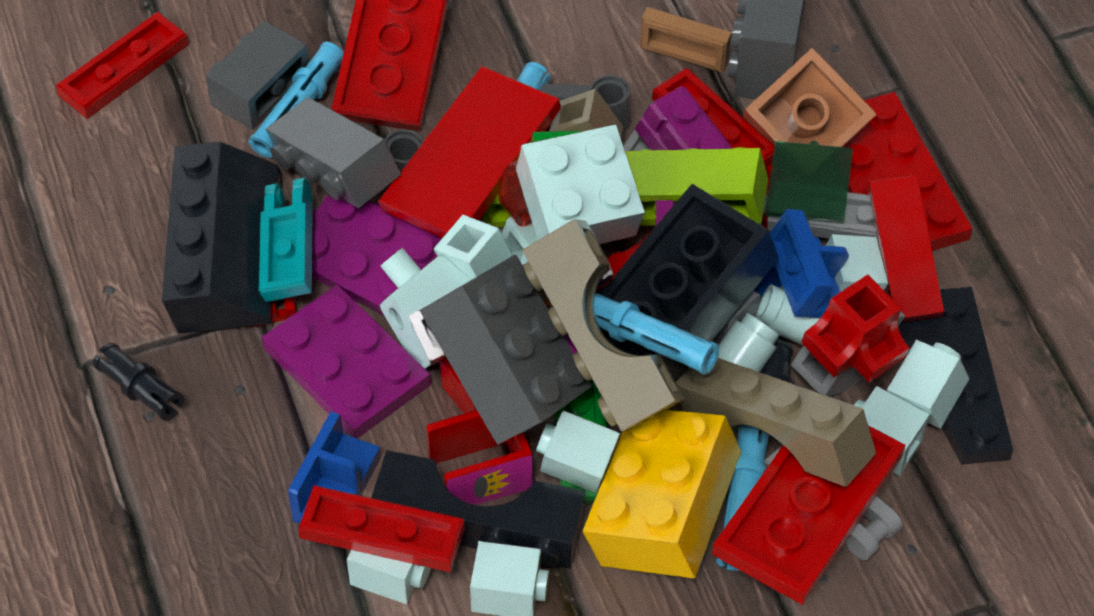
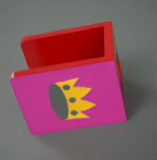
(486, 479)

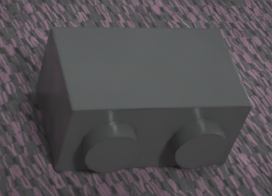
(255, 74)

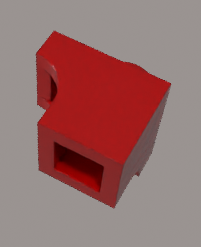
(858, 332)

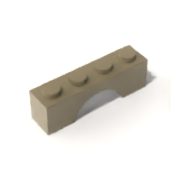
(569, 269)
(820, 431)

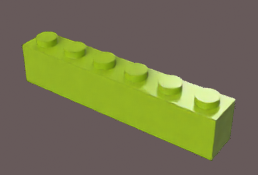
(729, 175)

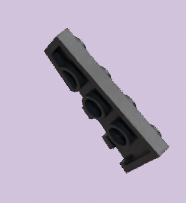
(977, 420)

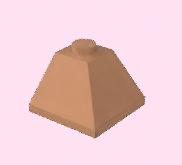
(809, 106)

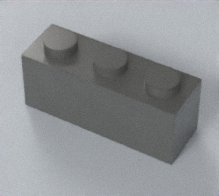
(332, 152)

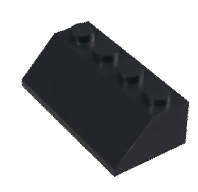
(216, 238)
(693, 269)

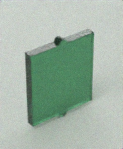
(809, 180)

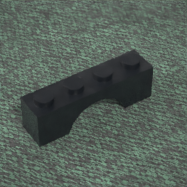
(541, 518)

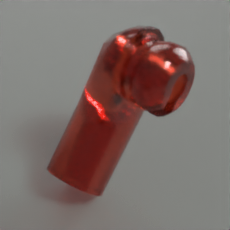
(512, 196)

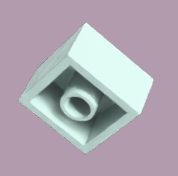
(582, 180)

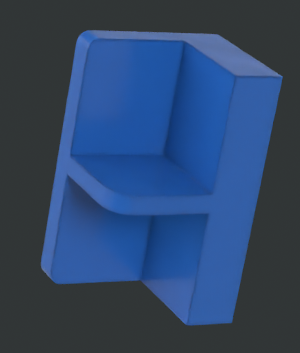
(805, 265)
(333, 463)

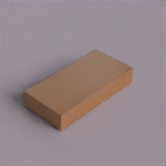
(685, 39)

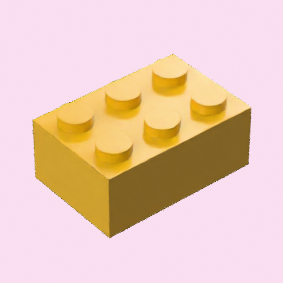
(663, 494)

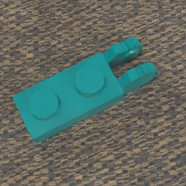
(286, 242)

